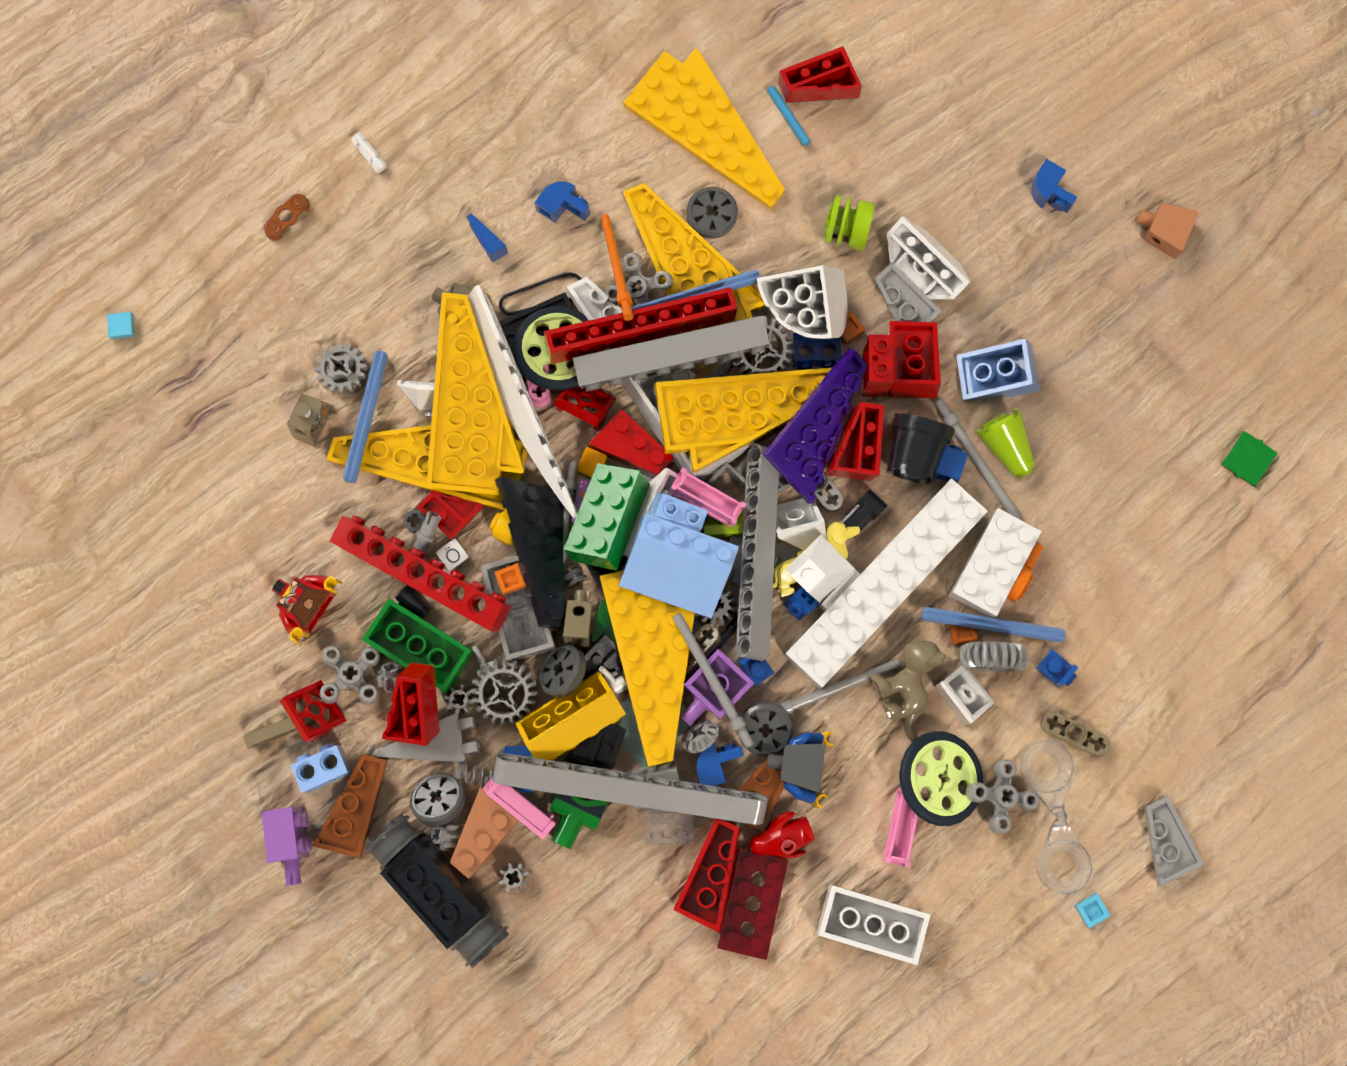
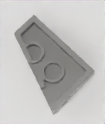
(904, 297)
(1169, 842)

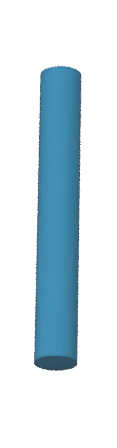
(788, 115)

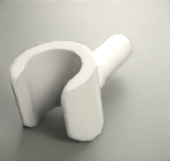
(481, 660)
(618, 684)

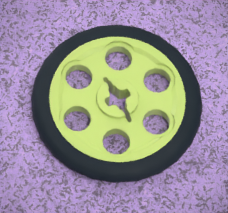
(527, 337)
(912, 782)

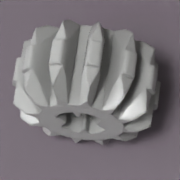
(723, 612)

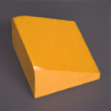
(589, 461)

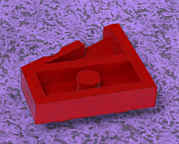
(455, 511)

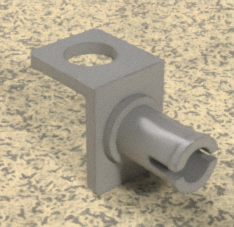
(736, 473)

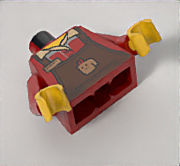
(304, 603)

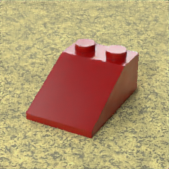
(915, 359)

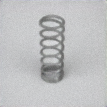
(462, 771)

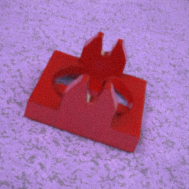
(597, 419)
(312, 733)

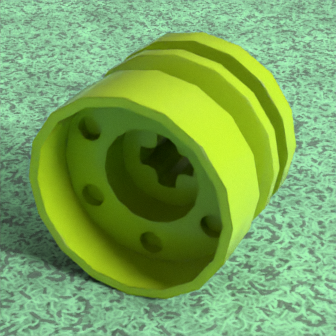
(849, 222)

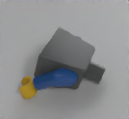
(802, 766)

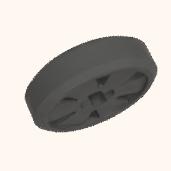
(712, 226)
(559, 682)
(778, 720)
(436, 812)

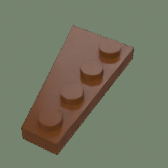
(351, 817)

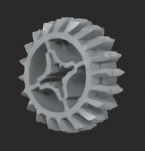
(779, 356)
(994, 656)
(509, 701)

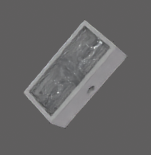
(520, 630)

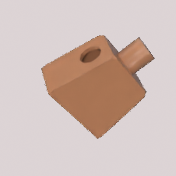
(1168, 227)

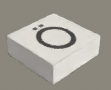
(452, 555)

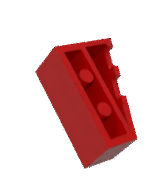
(820, 78)
(860, 444)
(632, 446)
(414, 707)

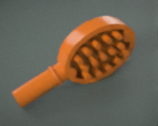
(1025, 575)

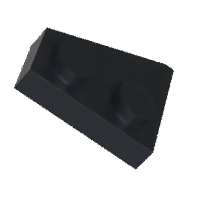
(602, 653)
(599, 750)

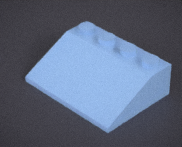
(678, 565)

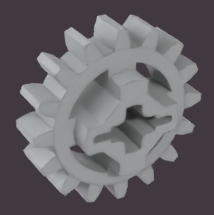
(346, 361)

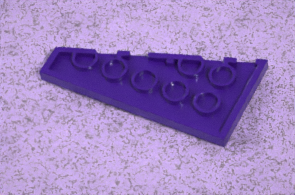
(814, 430)

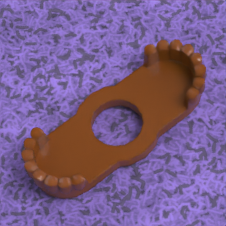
(275, 227)

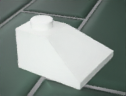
(799, 523)
(820, 568)

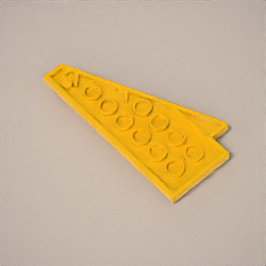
(698, 116)
(682, 251)
(729, 412)
(469, 421)
(404, 458)
(652, 663)

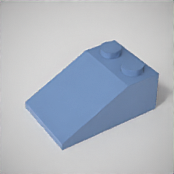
(998, 371)

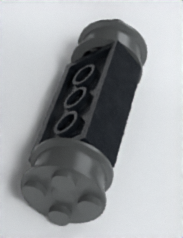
(436, 891)

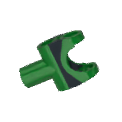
(574, 814)

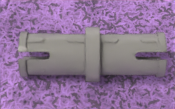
(426, 533)

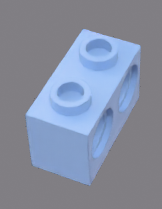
(678, 512)
(322, 773)

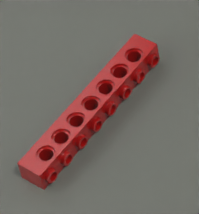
(647, 325)
(347, 537)

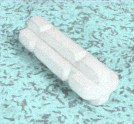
(368, 152)

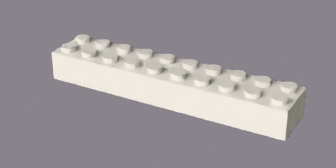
(885, 584)

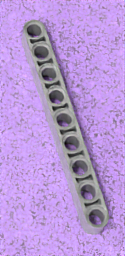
(757, 557)

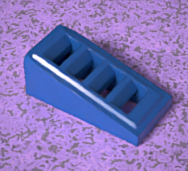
(490, 242)

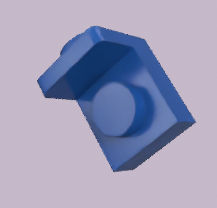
(800, 603)
(1057, 669)
(756, 670)

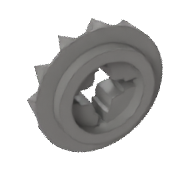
(700, 736)

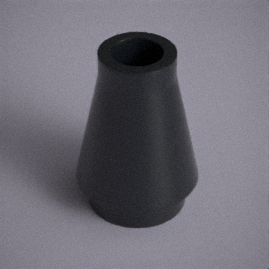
(413, 601)

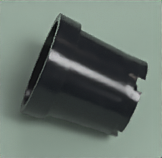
(917, 447)

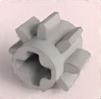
(388, 675)
(452, 699)
(446, 835)
(521, 875)

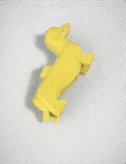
(836, 535)

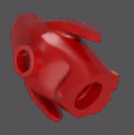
(784, 837)

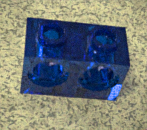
(817, 357)

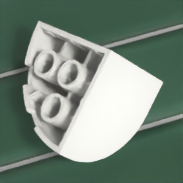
(808, 300)

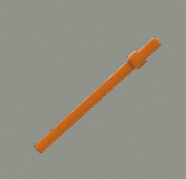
(623, 297)

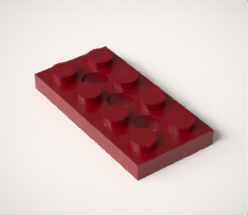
(764, 917)

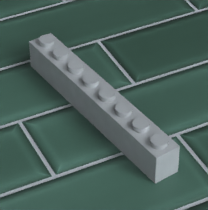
(671, 352)

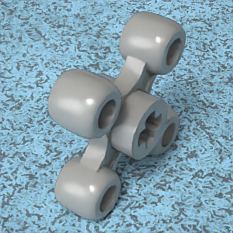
(636, 276)
(357, 682)
(1010, 797)

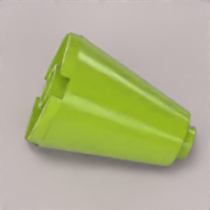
(1009, 442)

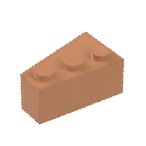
(482, 834)

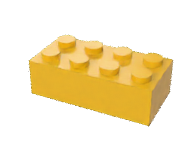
(571, 719)

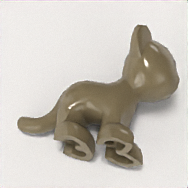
(919, 659)

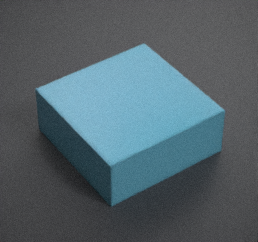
(120, 325)
(1092, 910)

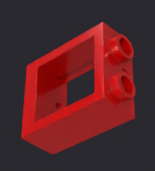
(880, 361)

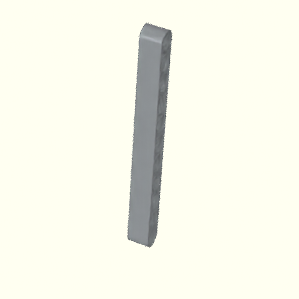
(629, 788)

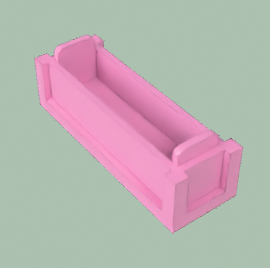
(707, 497)
(520, 808)
(900, 832)

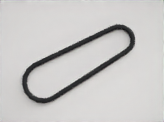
(532, 286)

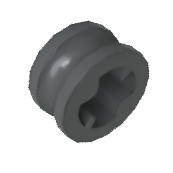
(410, 514)
(575, 577)

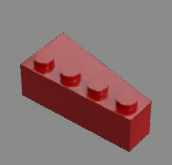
(709, 882)

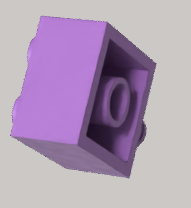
(732, 680)
(287, 839)

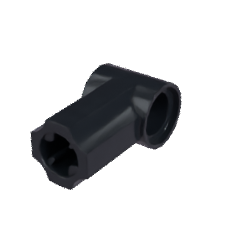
(867, 509)

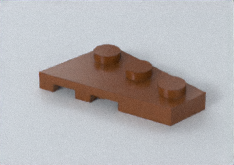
(767, 783)

